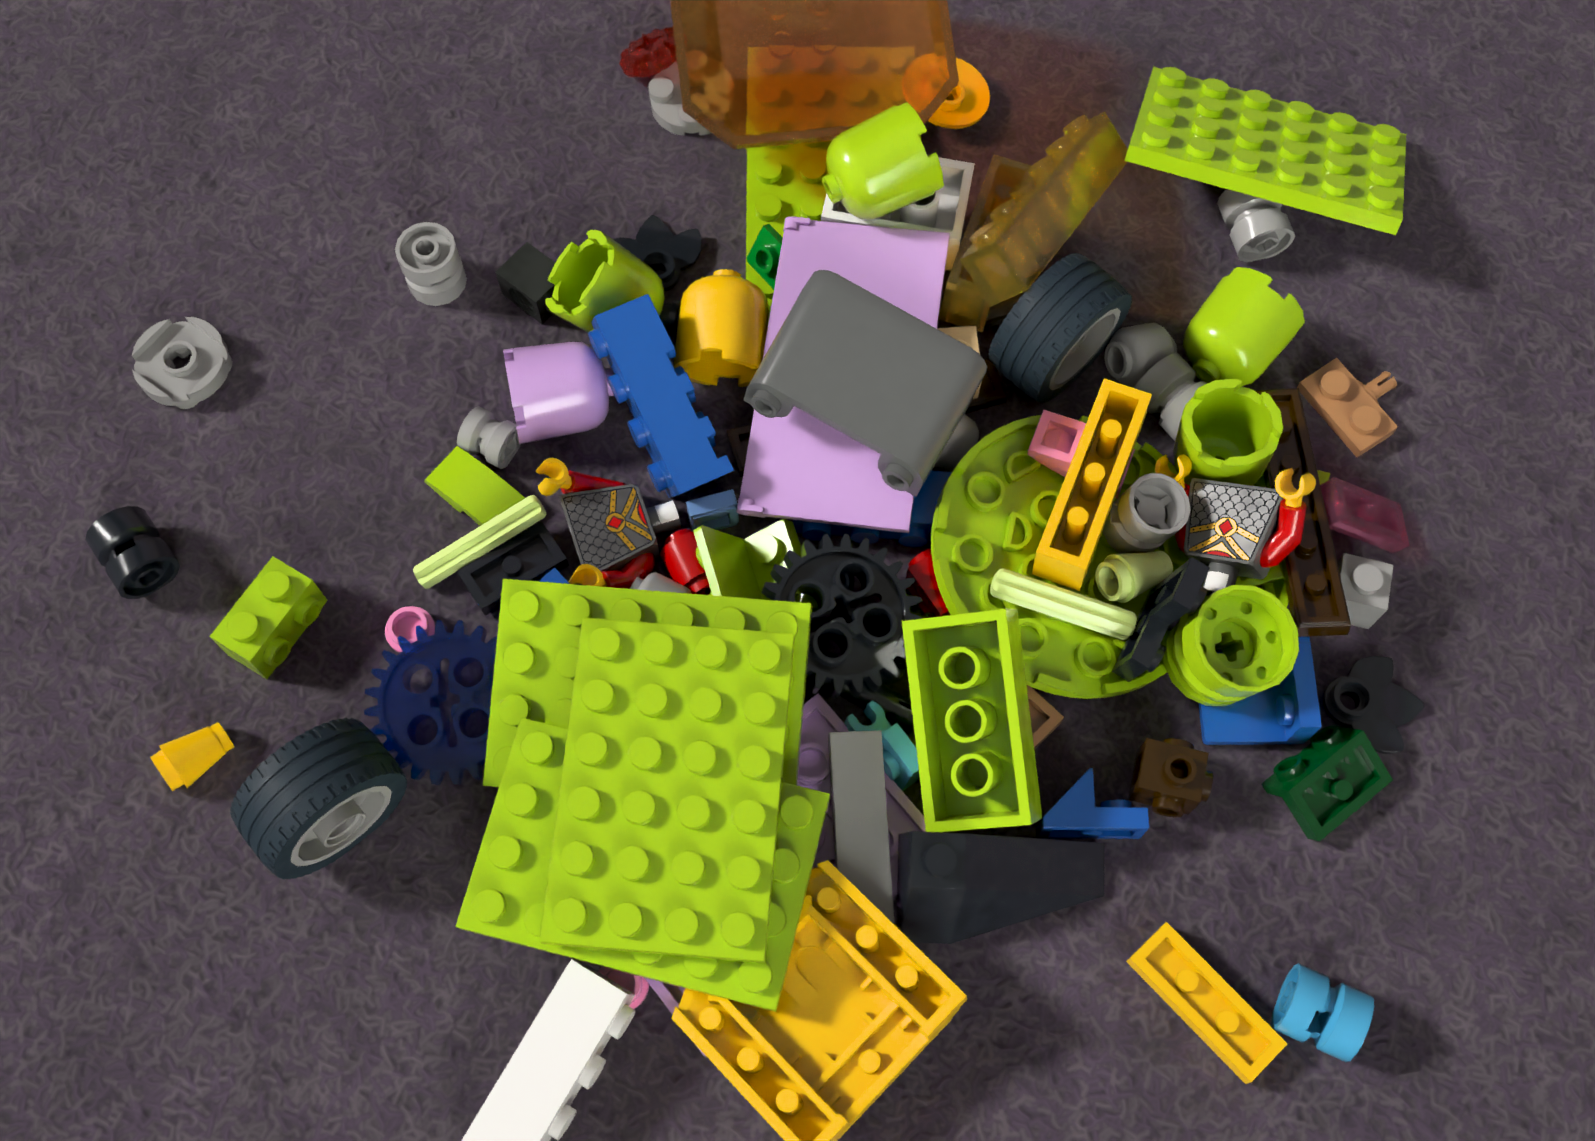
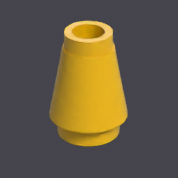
(191, 755)

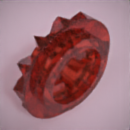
(649, 54)

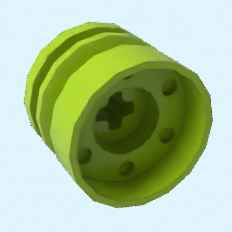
(1255, 640)

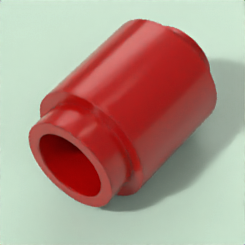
(682, 562)

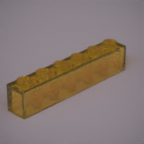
(1045, 208)

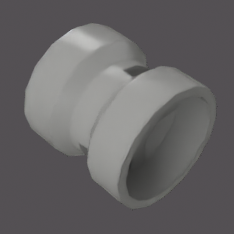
(489, 437)

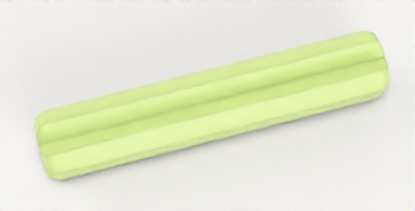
(479, 541)
(1063, 604)

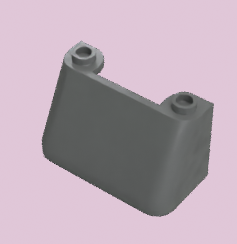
(869, 376)

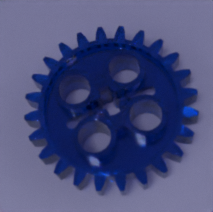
(402, 710)

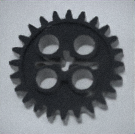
(862, 654)

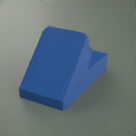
(1079, 818)

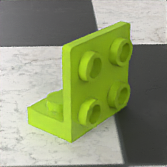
(743, 565)

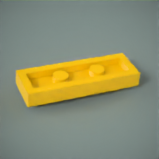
(1207, 1003)

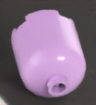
(557, 389)

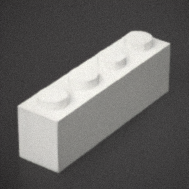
(555, 1059)

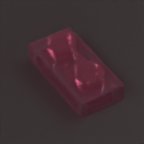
(1364, 515)

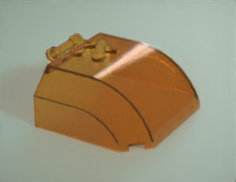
(808, 66)

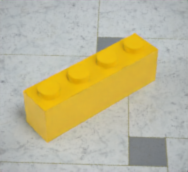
(1091, 484)

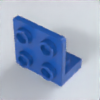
(1273, 716)

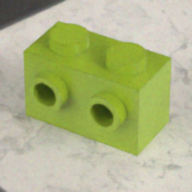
(269, 617)

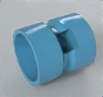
(1341, 1017)

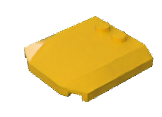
(846, 1021)

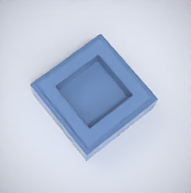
(713, 511)

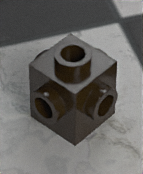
(1170, 777)

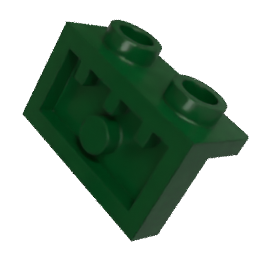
(1329, 779)

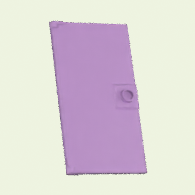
(796, 461)

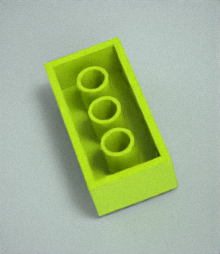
(972, 721)

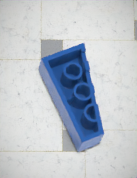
(657, 397)

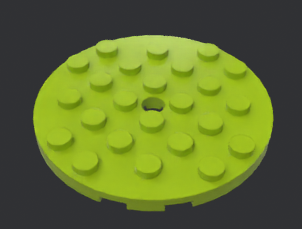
(994, 520)

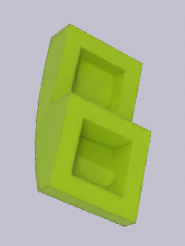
(472, 487)

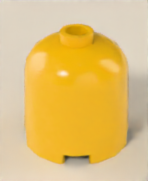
(721, 329)

